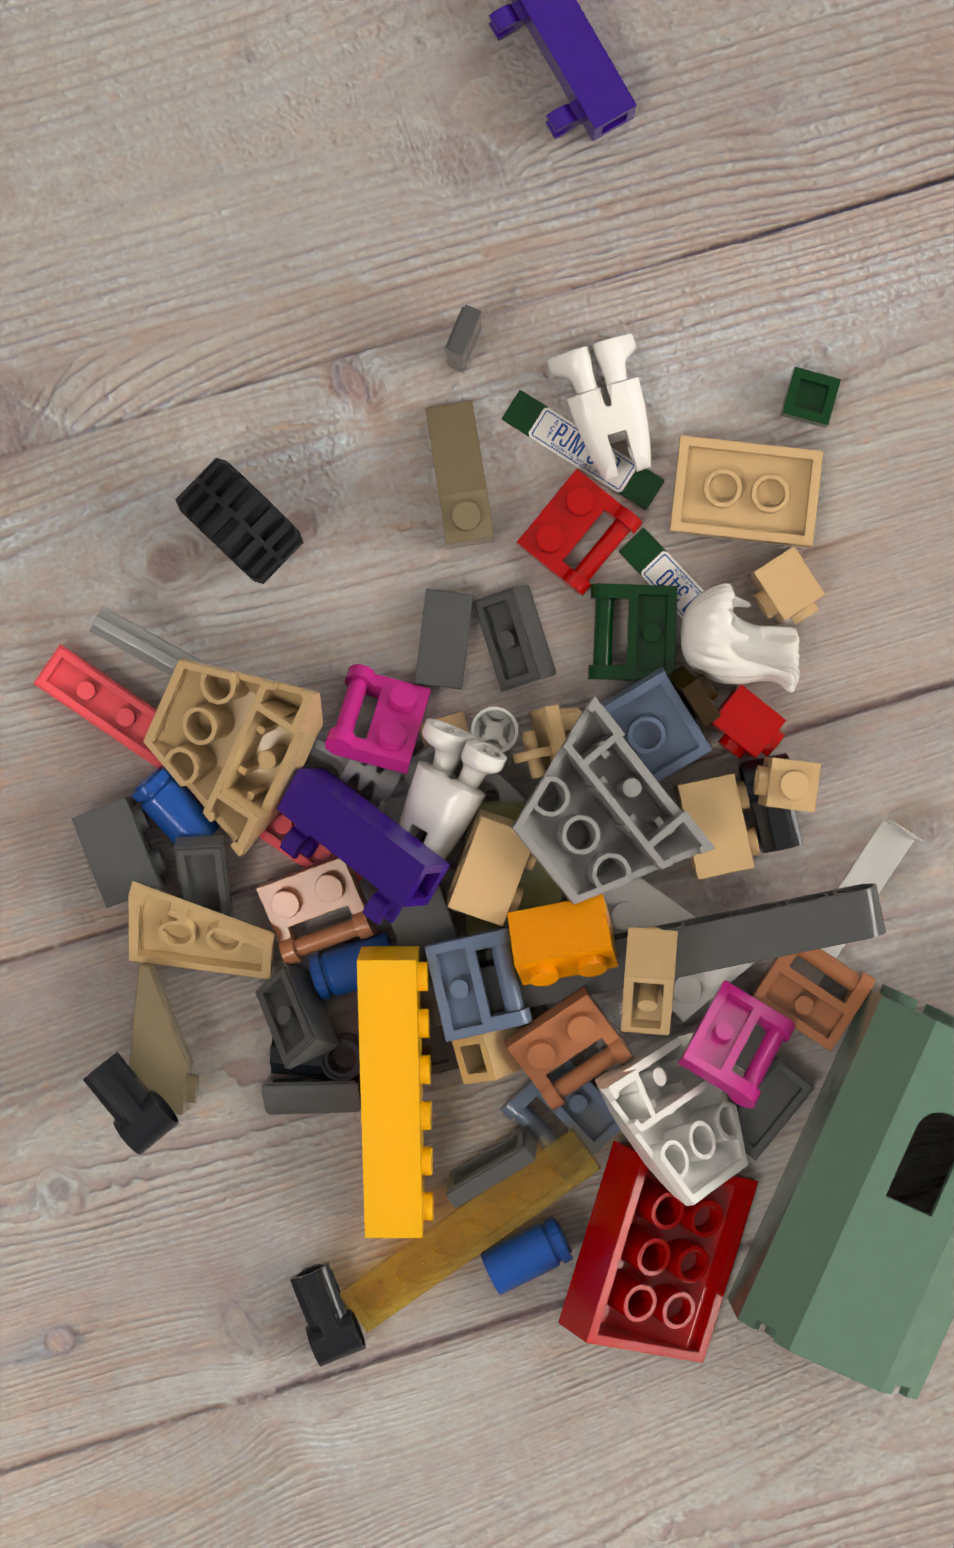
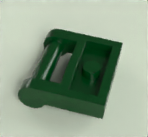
(649, 630)

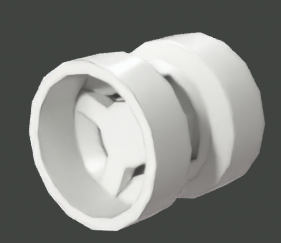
(495, 727)

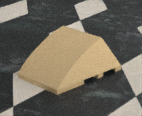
(234, 743)

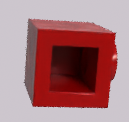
(748, 724)

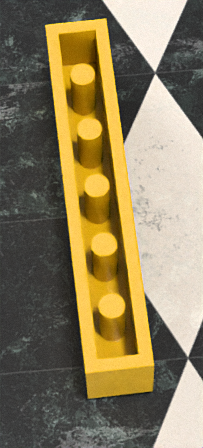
(393, 1091)

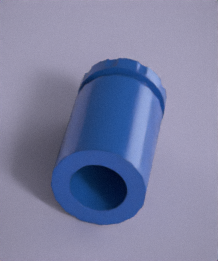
(172, 806)
(337, 968)
(526, 1255)

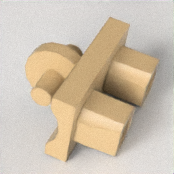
(548, 734)

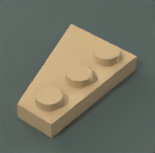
(194, 937)

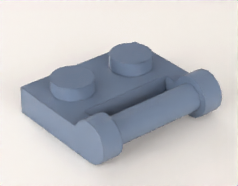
(461, 985)
(583, 1111)

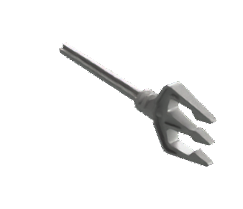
(388, 785)

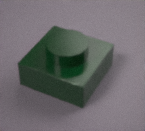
(810, 397)

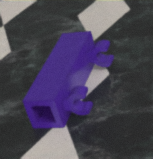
(577, 61)
(362, 838)

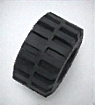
(239, 520)

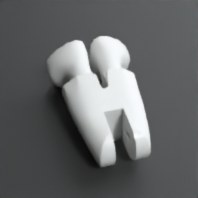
(609, 412)
(438, 800)

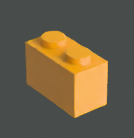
(562, 941)

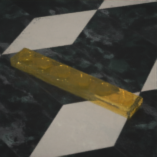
(469, 1230)

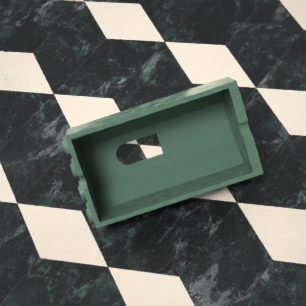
(836, 1259)

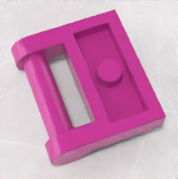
(393, 725)
(723, 1036)

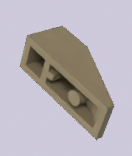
(460, 475)
(157, 1044)

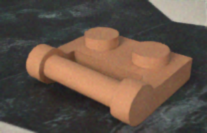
(309, 895)
(807, 1004)
(559, 1037)

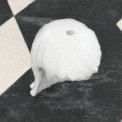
(734, 649)

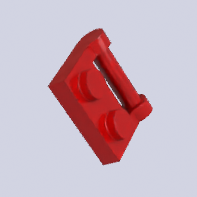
(567, 521)

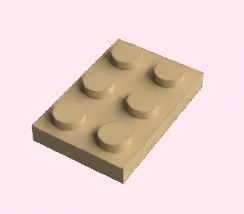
(746, 491)

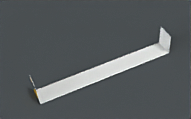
(873, 866)

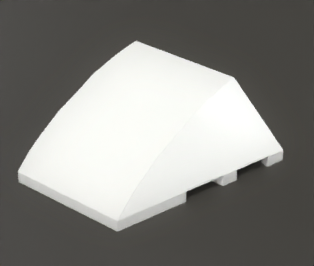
(675, 1119)

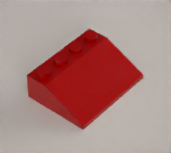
(651, 1264)

